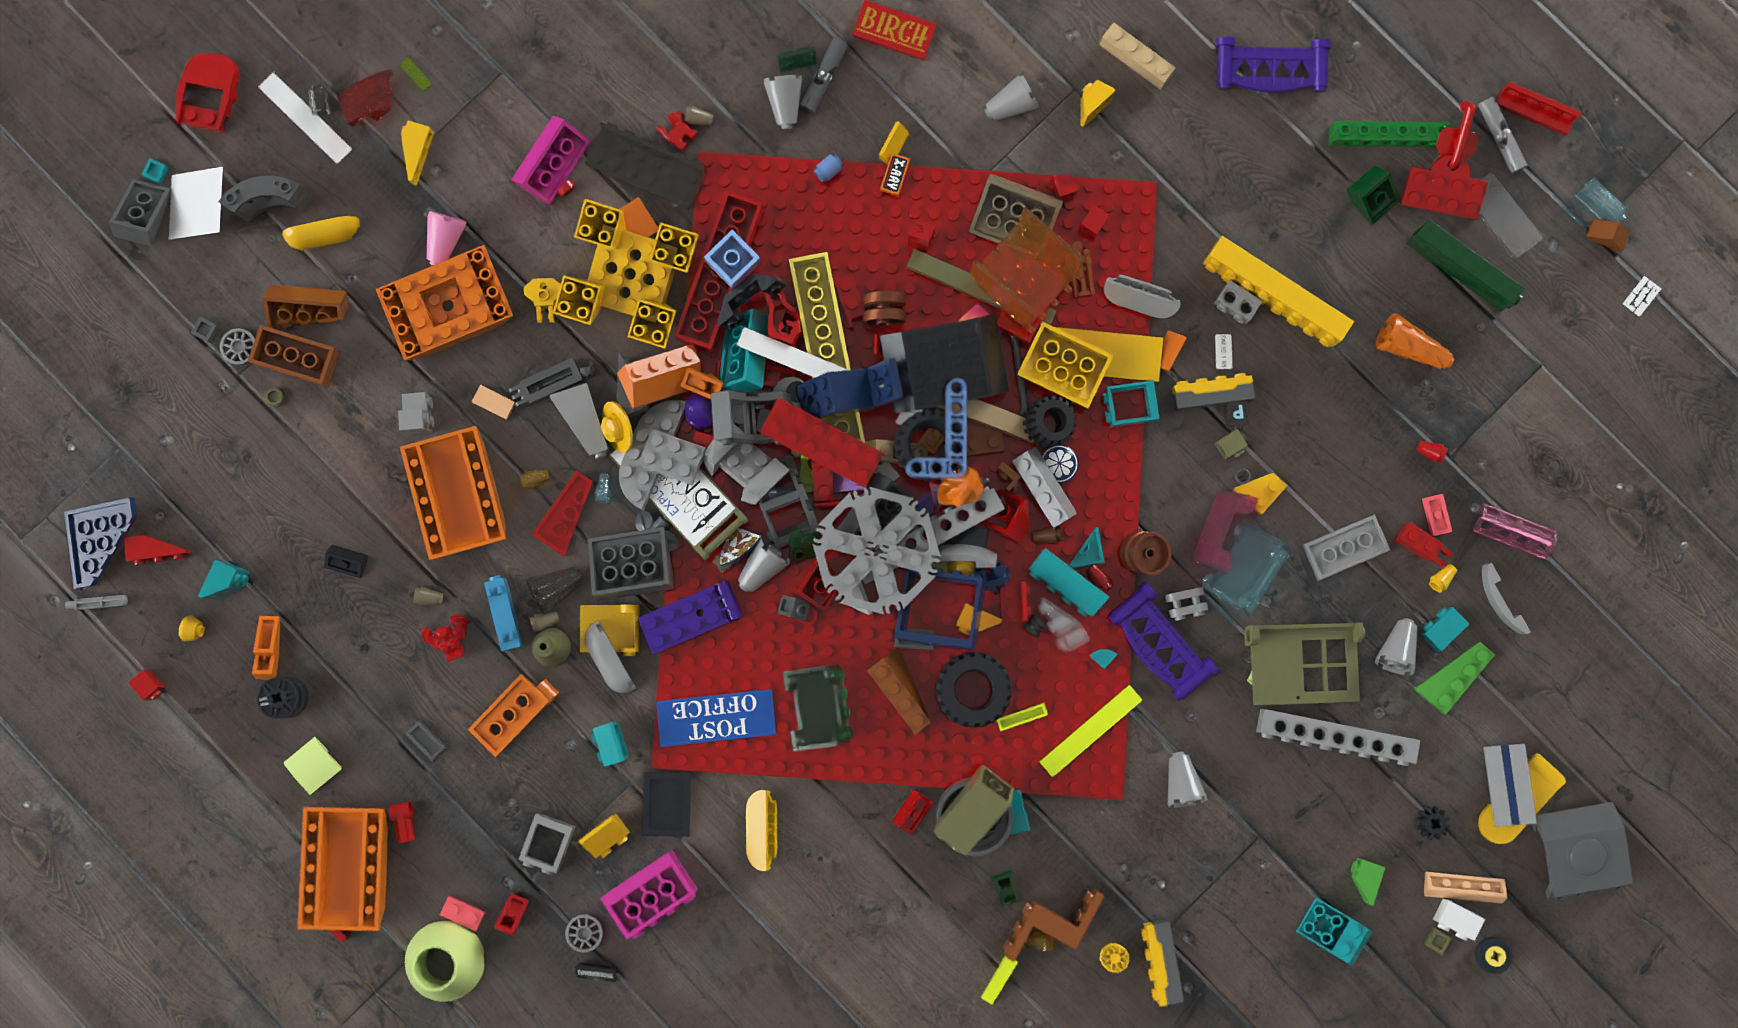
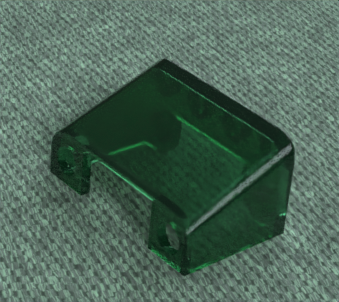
(819, 707)

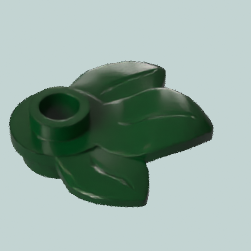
(802, 544)

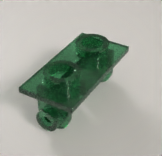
(789, 61)

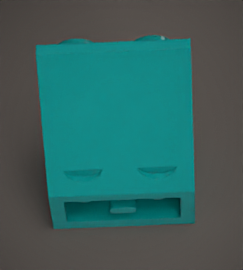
(1334, 931)

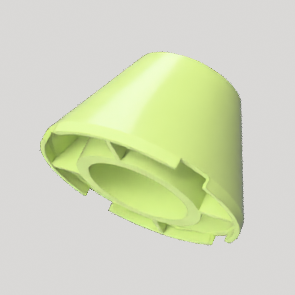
(461, 945)

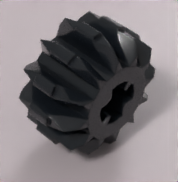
(1439, 821)

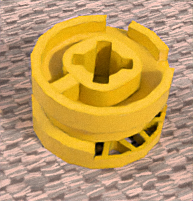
(1114, 957)

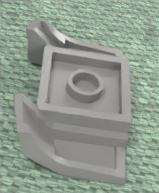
(745, 465)

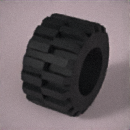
(1062, 414)

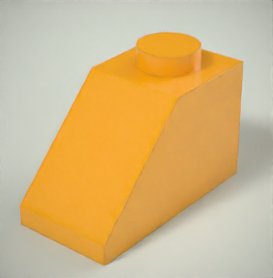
(965, 619)

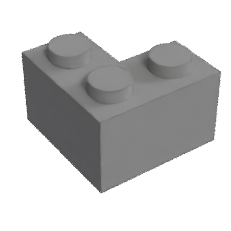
(416, 414)

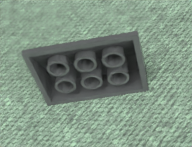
(630, 564)

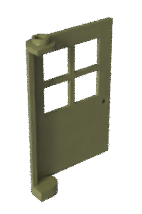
(1279, 662)

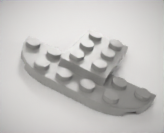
(658, 452)

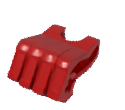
(776, 329)

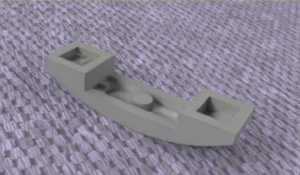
(962, 552)
(1489, 578)

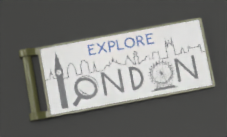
(693, 509)

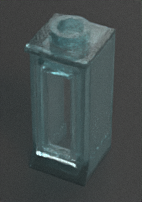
(1601, 201)

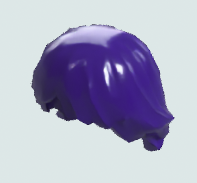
(699, 411)

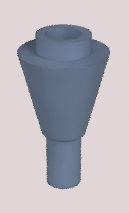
(775, 492)

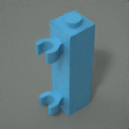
(503, 613)

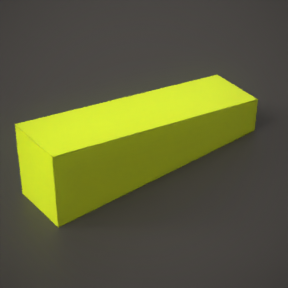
(1022, 716)
(998, 980)

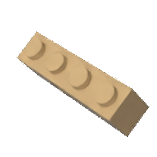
(1137, 56)

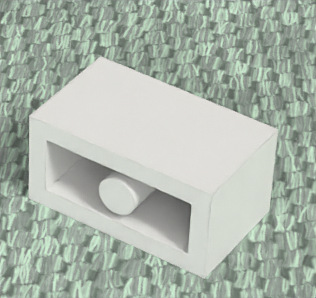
(1458, 919)

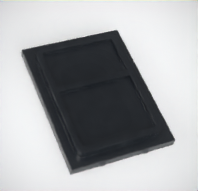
(666, 804)

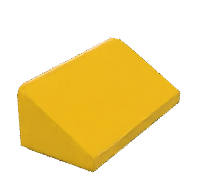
(894, 142)

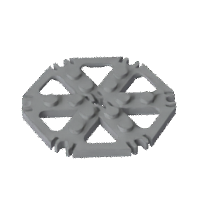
(872, 532)

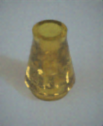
(533, 478)

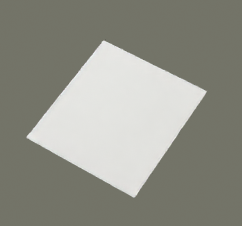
(195, 203)

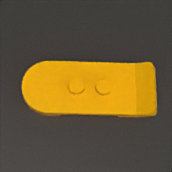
(1544, 783)

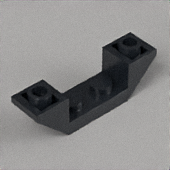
(731, 313)

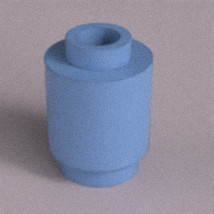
(828, 168)

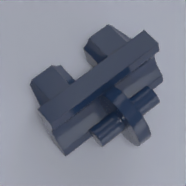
(995, 578)

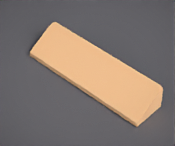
(1465, 887)

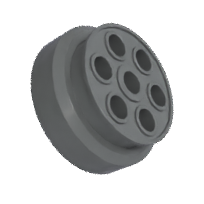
(994, 836)

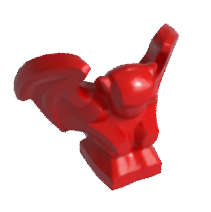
(448, 639)

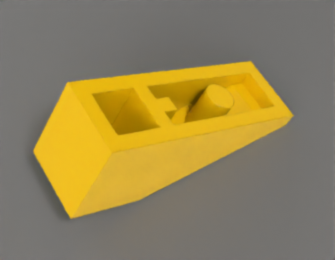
(416, 143)

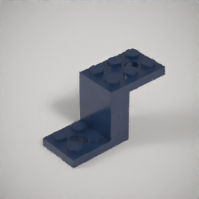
(851, 390)

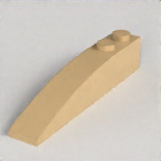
(993, 417)

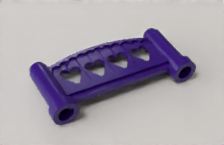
(1314, 59)
(1195, 670)

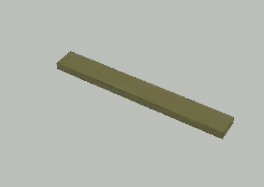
(955, 278)

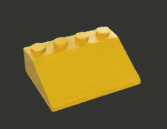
(1065, 365)

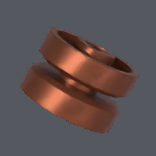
(884, 308)
(1145, 553)

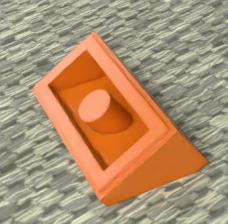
(1170, 349)

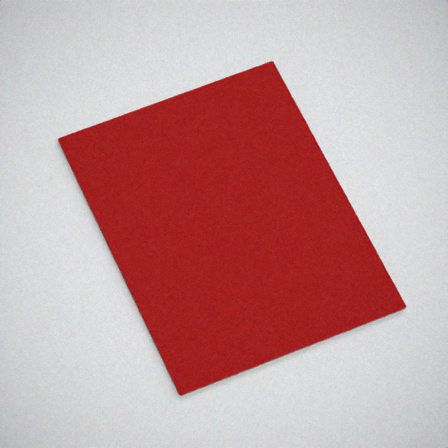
(868, 238)

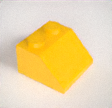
(604, 836)

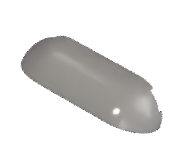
(1141, 296)
(607, 659)

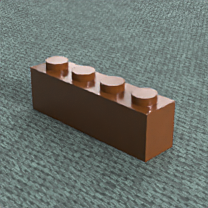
(303, 305)
(896, 683)

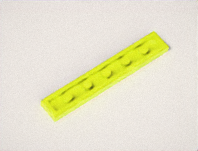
(1090, 731)

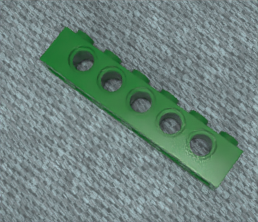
(1385, 133)

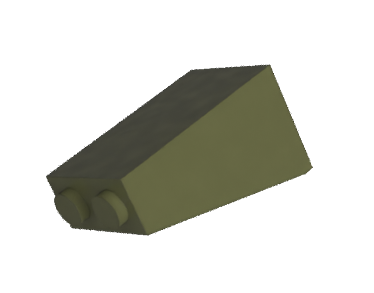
(974, 810)

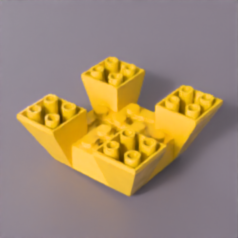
(584, 298)

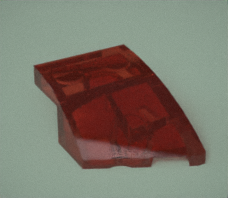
(367, 97)

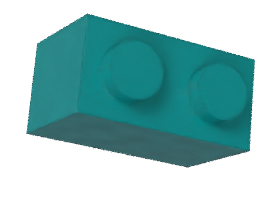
(1444, 628)

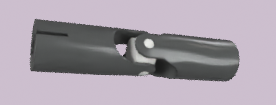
(828, 66)

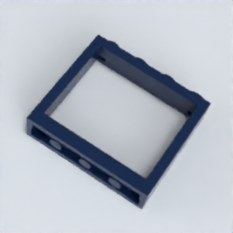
(956, 577)

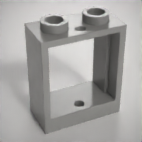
(554, 824)

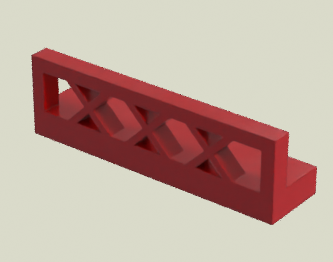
(1537, 108)

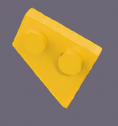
(1265, 489)

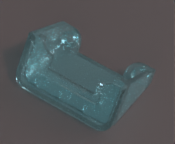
(1254, 568)

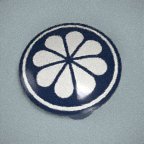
(1061, 462)

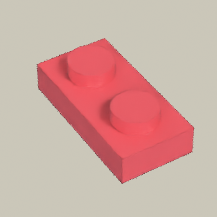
(1437, 515)
(462, 913)

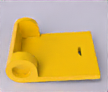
(618, 622)

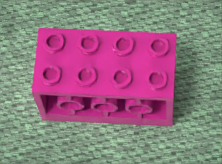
(636, 892)

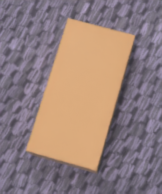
(493, 402)

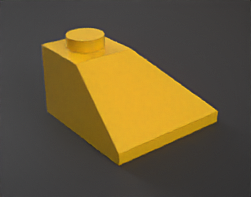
(1094, 100)

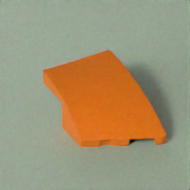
(638, 218)

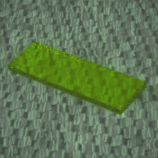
(415, 74)

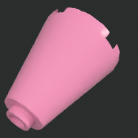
(442, 236)

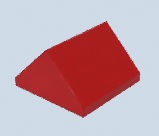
(813, 588)

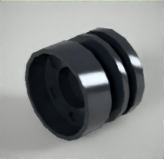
(293, 696)

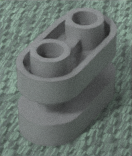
(1180, 612)

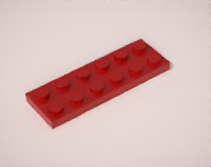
(821, 442)

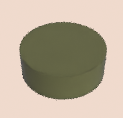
(274, 397)

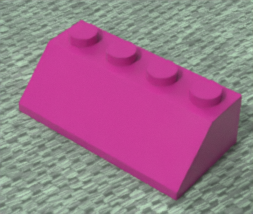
(551, 160)

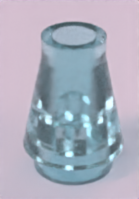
(603, 490)

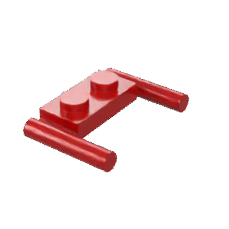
(823, 487)

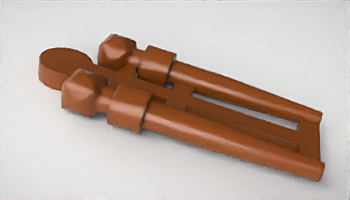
(1077, 245)

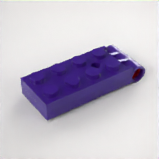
(680, 620)

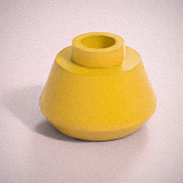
(191, 628)

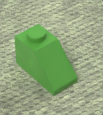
(1367, 879)

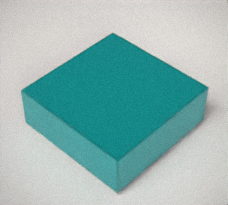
(155, 171)

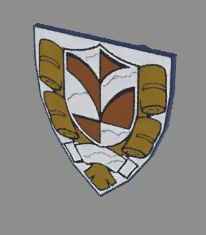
(737, 546)

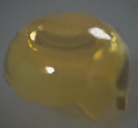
(1040, 940)

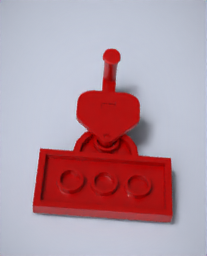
(1450, 189)

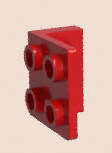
(1014, 602)

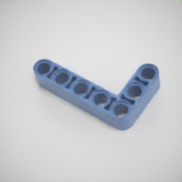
(950, 438)

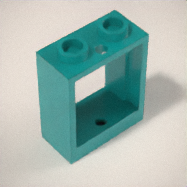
(1150, 398)

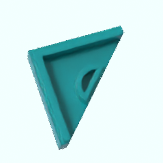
(1090, 552)

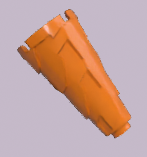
(1410, 342)

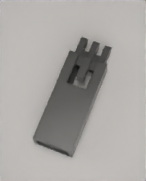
(554, 380)

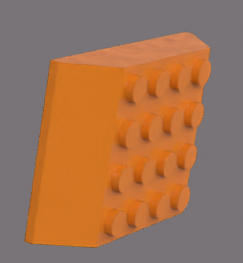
(454, 492)
(343, 868)

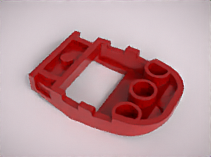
(213, 72)

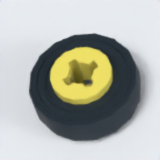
(1486, 952)

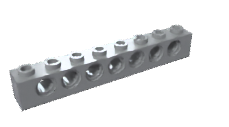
(993, 504)
(1407, 747)

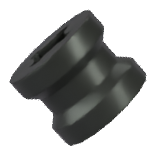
(1034, 626)

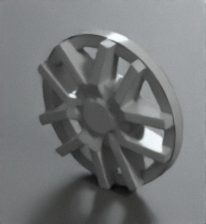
(237, 346)
(584, 933)

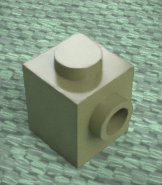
(1232, 444)

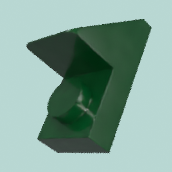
(1006, 888)

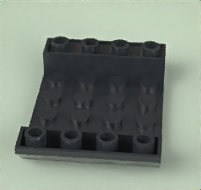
(944, 352)

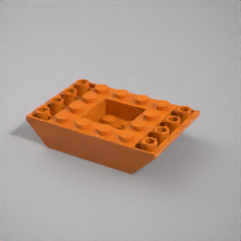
(418, 300)

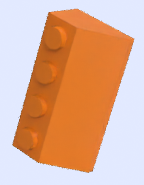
(658, 375)

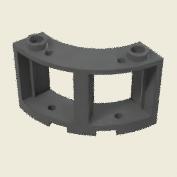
(265, 195)
(723, 417)
(807, 527)

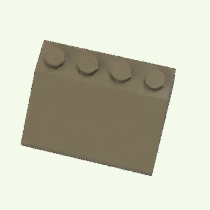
(1003, 205)

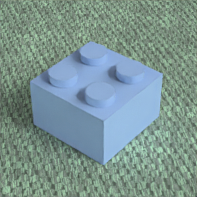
(732, 259)

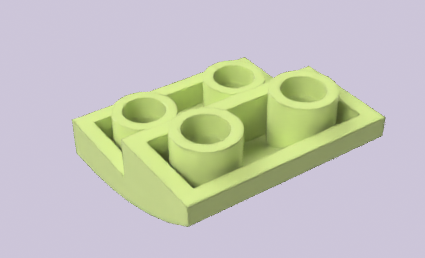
(312, 765)

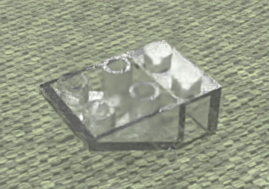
(1068, 630)

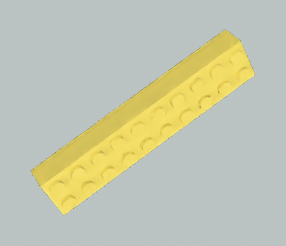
(823, 324)

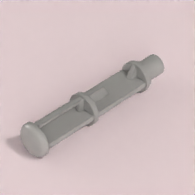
(97, 602)

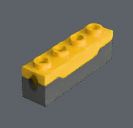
(1213, 392)
(1163, 962)

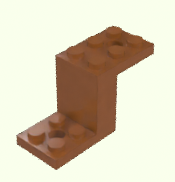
(1053, 923)

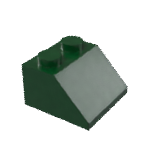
(1374, 194)

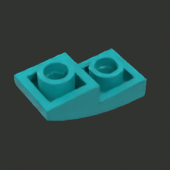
(1020, 818)

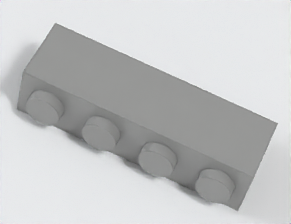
(1044, 487)

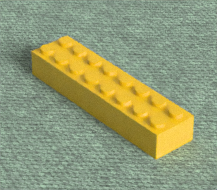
(1278, 292)

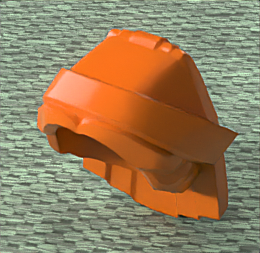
(960, 490)

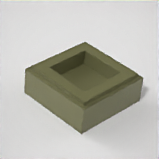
(1437, 941)

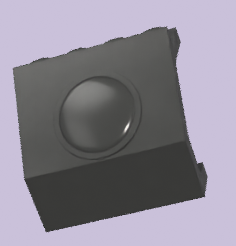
(1584, 850)

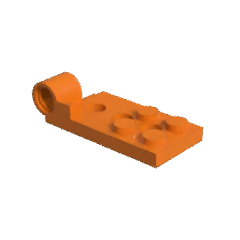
(537, 700)

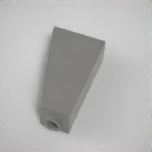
(581, 415)

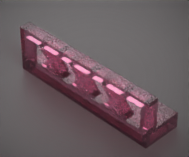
(1517, 525)

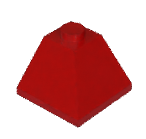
(1013, 520)

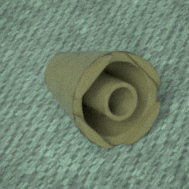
(557, 647)

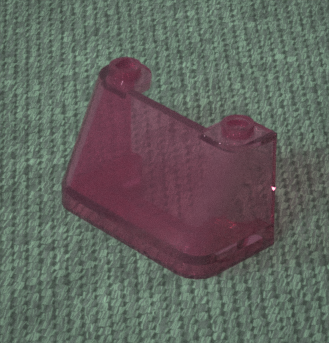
(1209, 546)

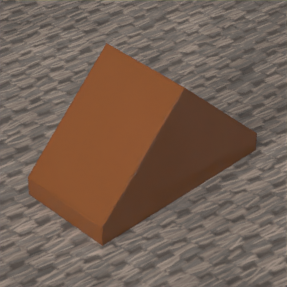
(1608, 233)

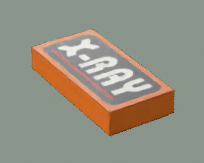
(895, 174)

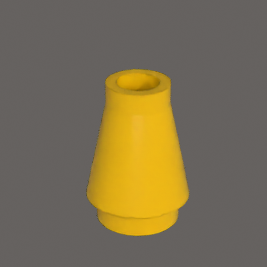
(1442, 579)

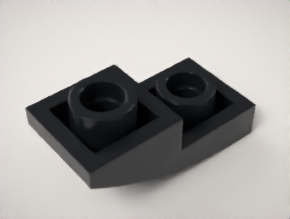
(972, 536)

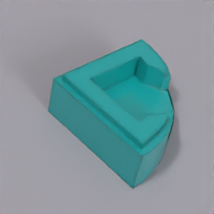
(1103, 657)

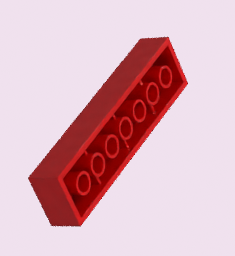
(703, 306)

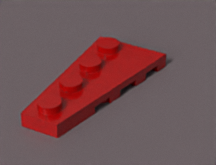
(562, 517)

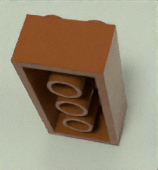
(294, 356)

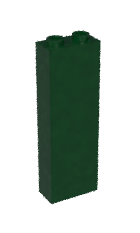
(1466, 266)

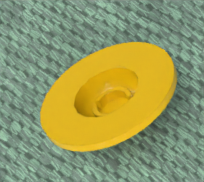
(616, 426)

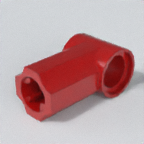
(402, 815)

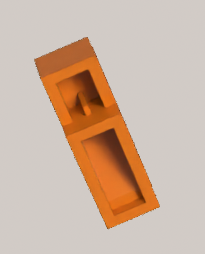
(266, 648)

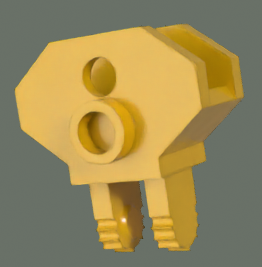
(542, 297)

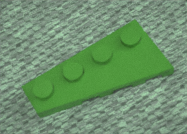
(1454, 678)

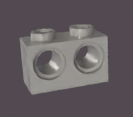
(1240, 297)

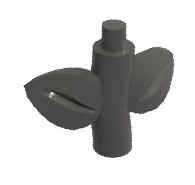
(646, 520)

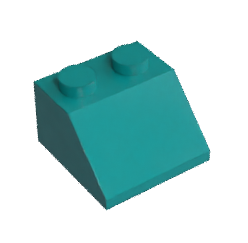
(223, 580)
(610, 743)

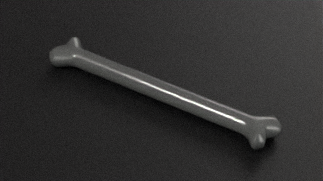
(1021, 381)

